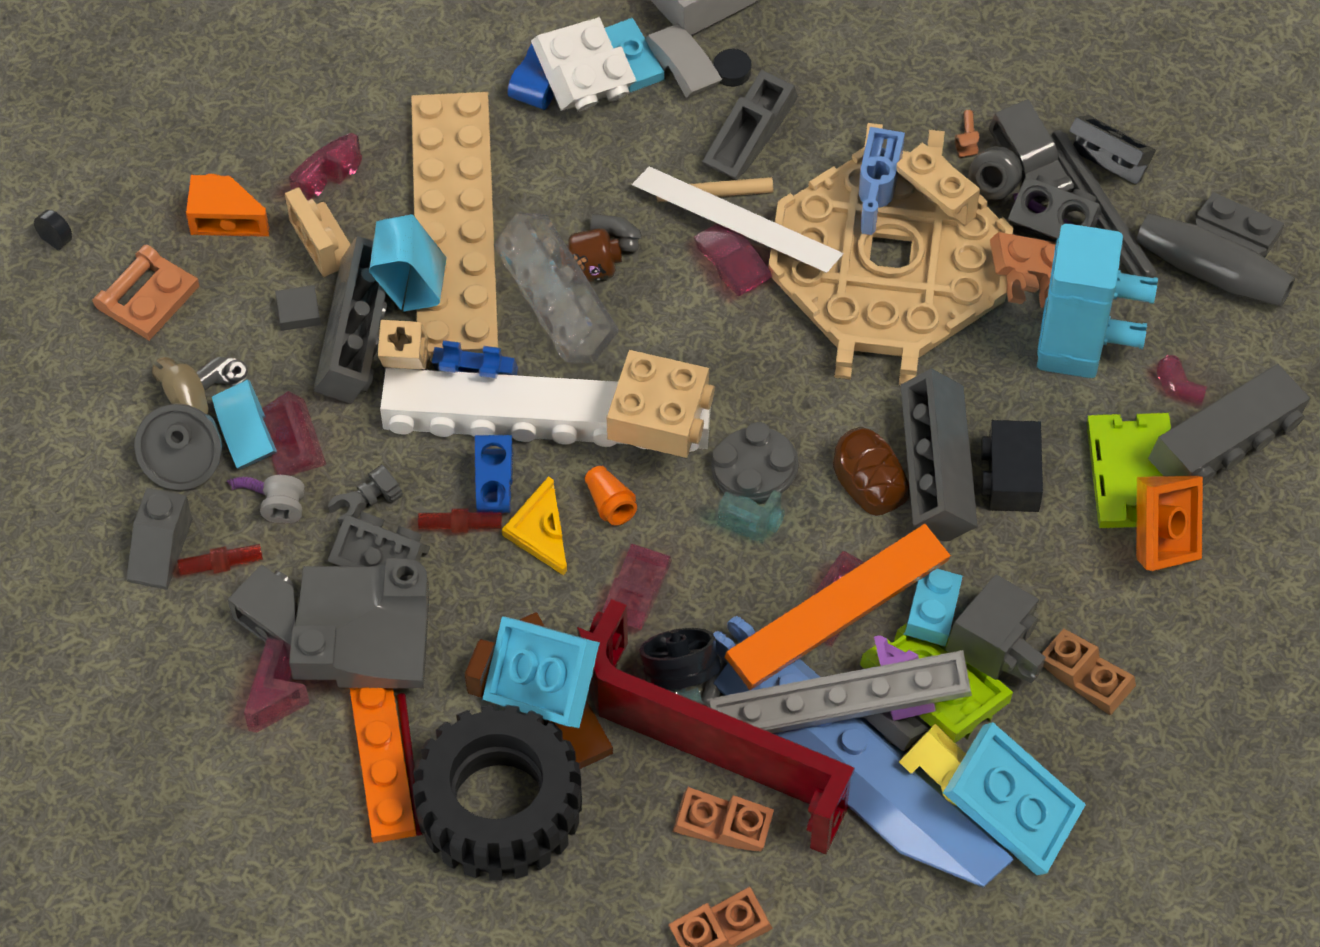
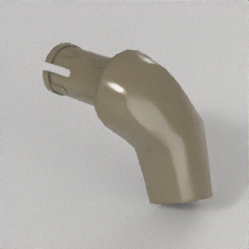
(181, 383)

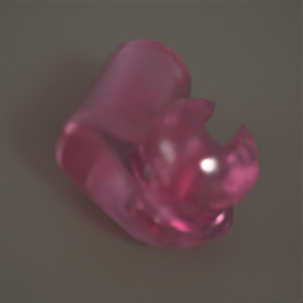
(1175, 381)

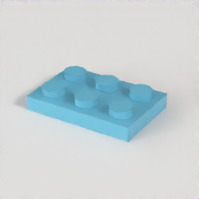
(541, 671)
(1014, 798)

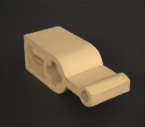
(403, 345)

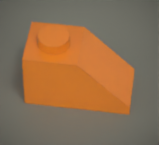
(223, 208)

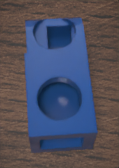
(493, 473)

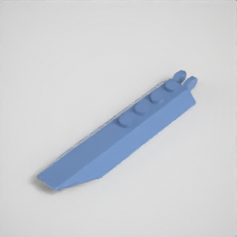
(896, 804)

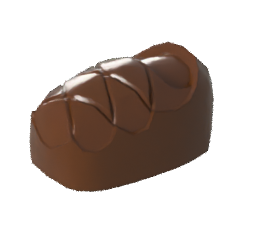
(870, 471)

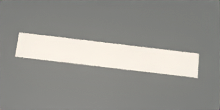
(738, 219)

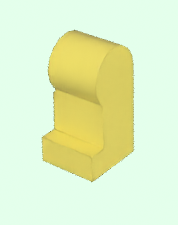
(936, 756)

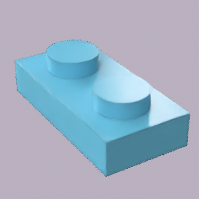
(934, 606)

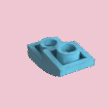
(243, 424)

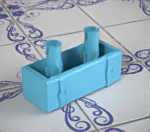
(1081, 299)

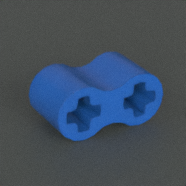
(530, 82)

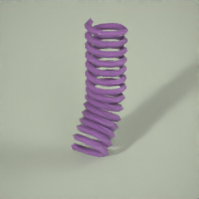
(246, 485)

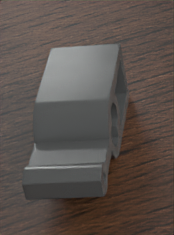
(1025, 135)

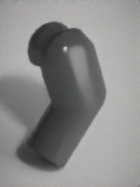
(222, 371)

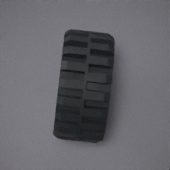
(507, 842)

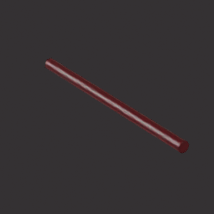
(408, 753)

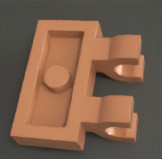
(1024, 264)

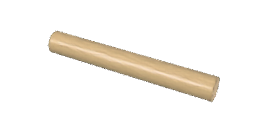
(735, 187)

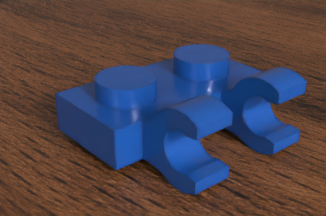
(488, 365)

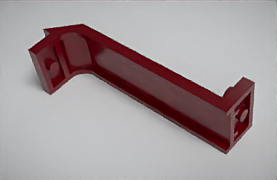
(713, 734)

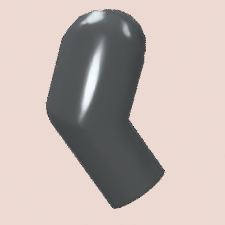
(620, 227)

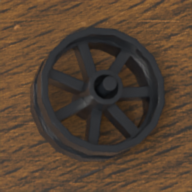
(680, 658)

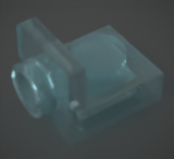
(748, 518)

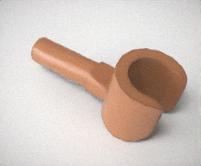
(967, 142)

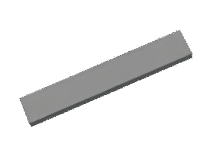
(850, 694)

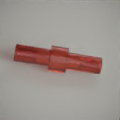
(460, 520)
(220, 559)

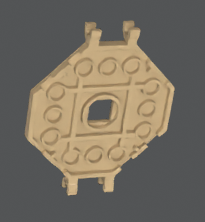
(884, 307)

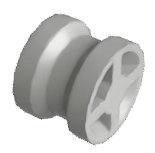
(282, 499)

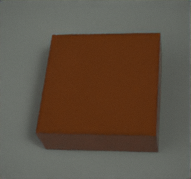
(479, 667)

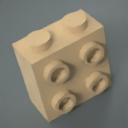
(659, 404)

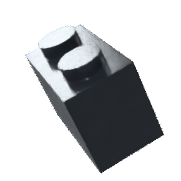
(1014, 466)

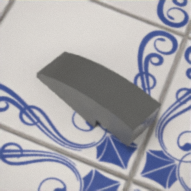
(751, 125)

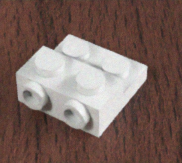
(583, 65)

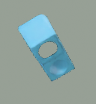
(396, 247)

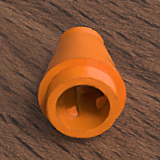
(610, 496)

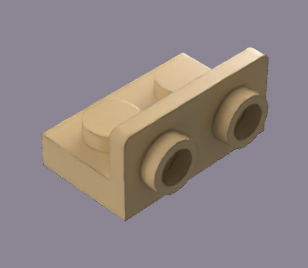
(940, 182)
(317, 231)

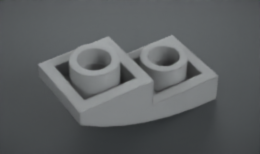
(683, 55)

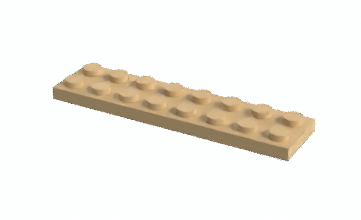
(457, 212)

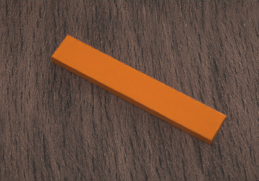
(836, 606)

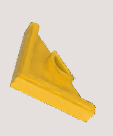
(538, 528)

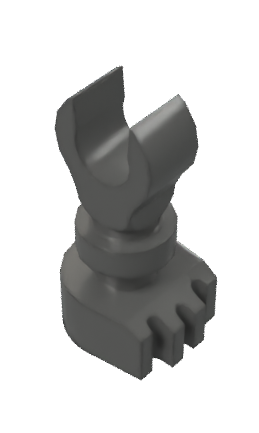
(381, 484)

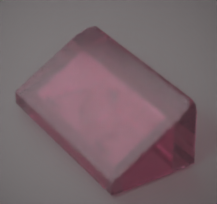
(292, 435)

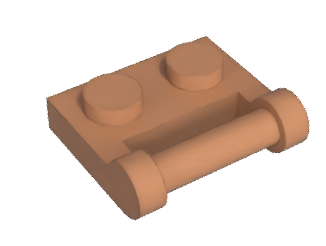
(154, 301)

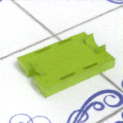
(1123, 458)
(955, 716)

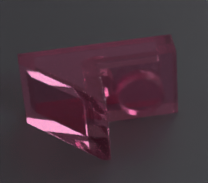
(272, 693)

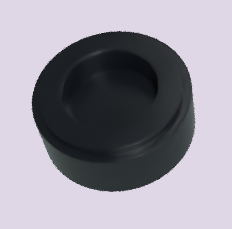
(733, 67)
(53, 229)

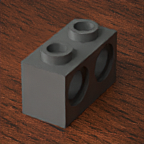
(1049, 222)

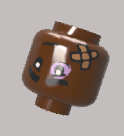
(595, 253)

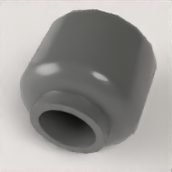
(996, 172)

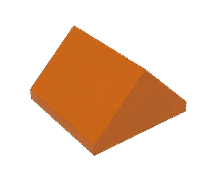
(1169, 520)

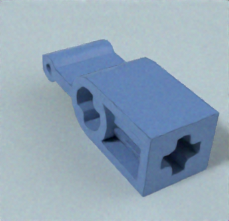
(878, 174)

